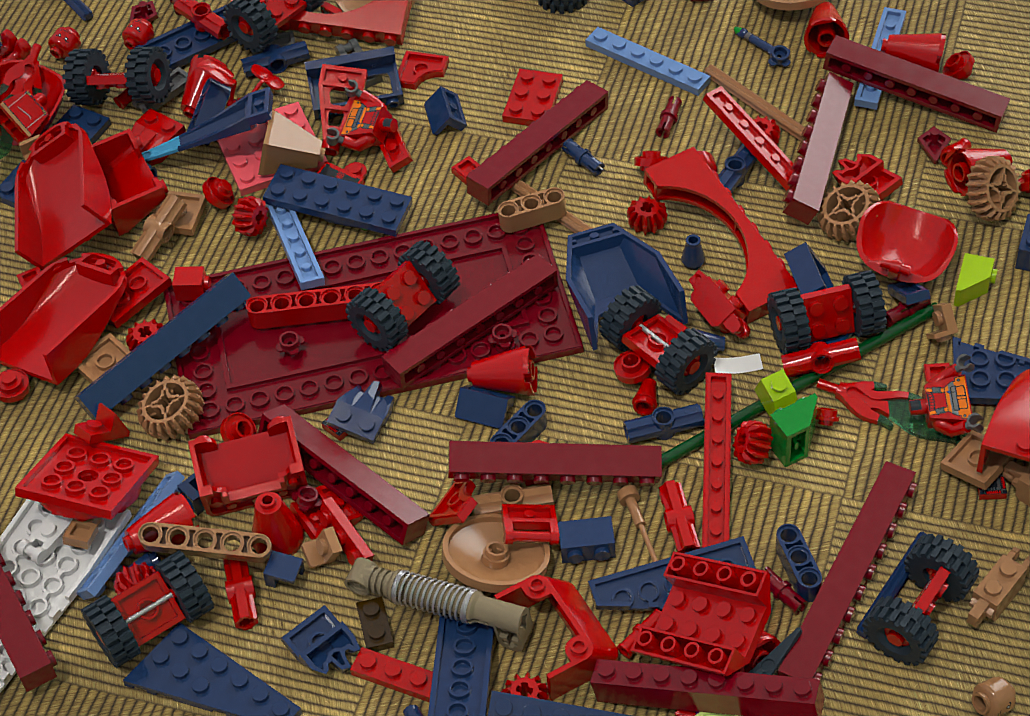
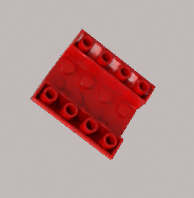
(709, 615)

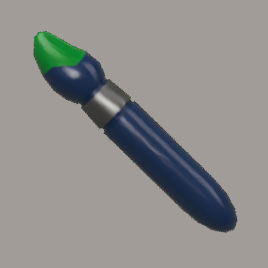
(743, 33)

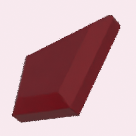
(144, 10)
(933, 142)

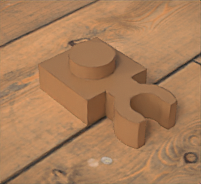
(81, 533)

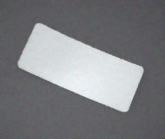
(738, 364)

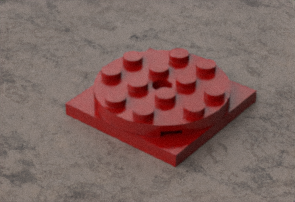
(87, 479)

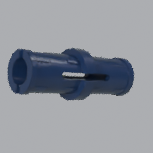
(583, 157)

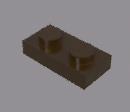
(375, 624)

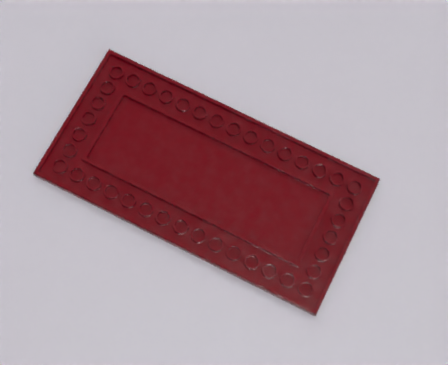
(246, 374)

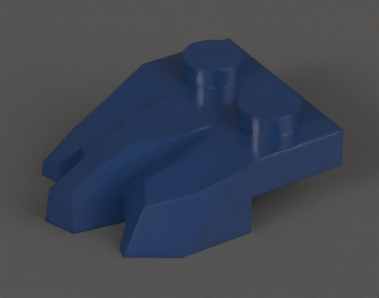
(362, 412)
(321, 642)

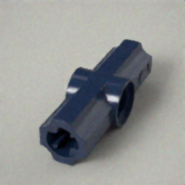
(277, 58)
(736, 168)
(663, 423)

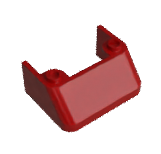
(589, 637)

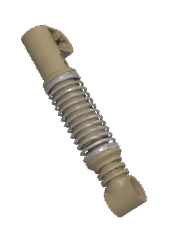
(510, 621)

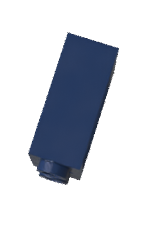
(807, 269)

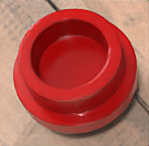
(357, 168)
(827, 416)

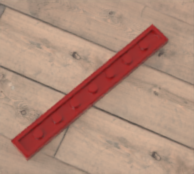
(716, 459)

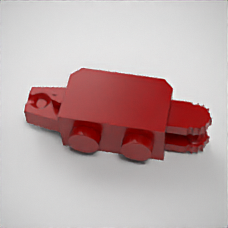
(718, 305)

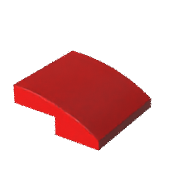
(310, 519)

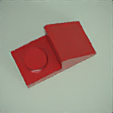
(104, 428)

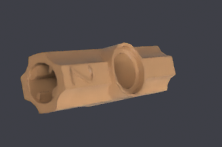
(159, 228)
(492, 502)

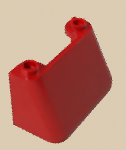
(129, 180)
(242, 469)

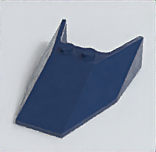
(608, 261)

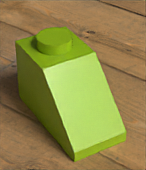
(974, 278)
(776, 392)

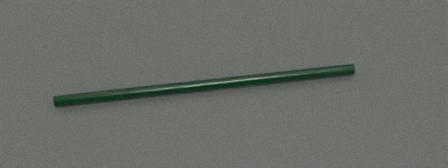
(803, 382)

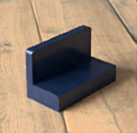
(444, 109)
(483, 406)

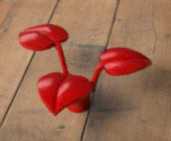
(225, 76)

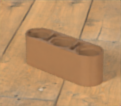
(532, 210)

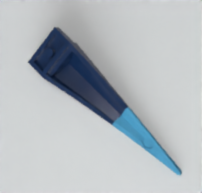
(238, 118)

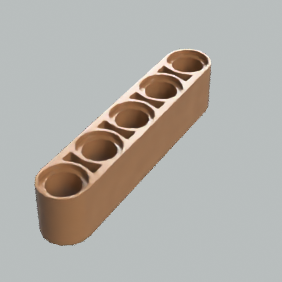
(194, 534)

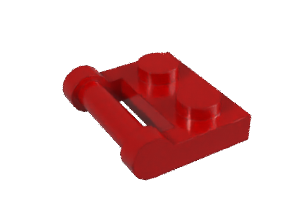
(529, 518)

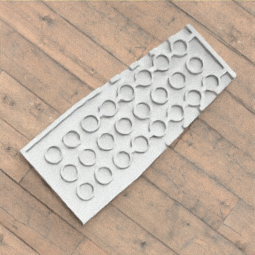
(54, 583)

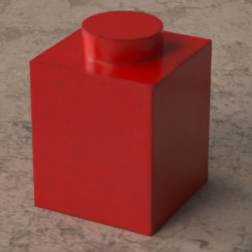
(190, 282)

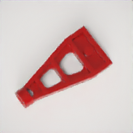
(336, 78)

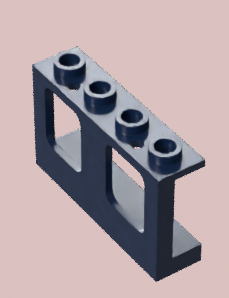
(377, 63)

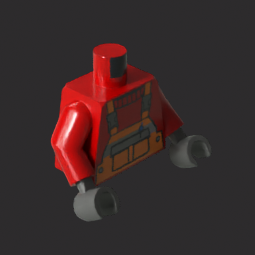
(365, 124)
(947, 401)

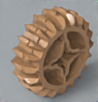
(993, 188)
(833, 212)
(170, 407)

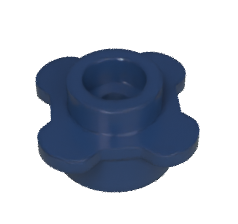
(779, 51)

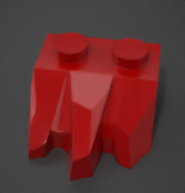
(155, 130)
(868, 170)

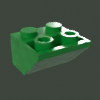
(793, 430)

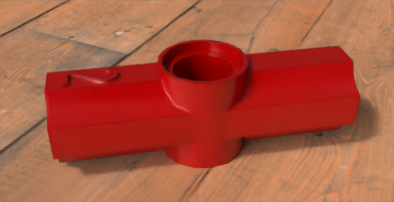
(202, 17)
(835, 354)
(678, 517)
(241, 593)

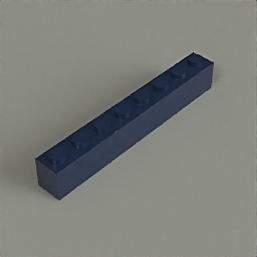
(164, 345)

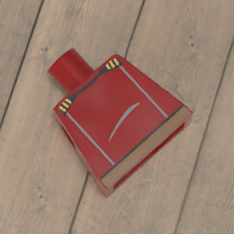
(23, 114)

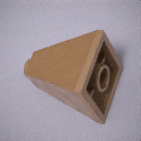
(288, 145)

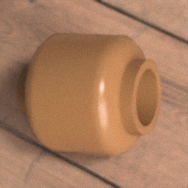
(993, 697)

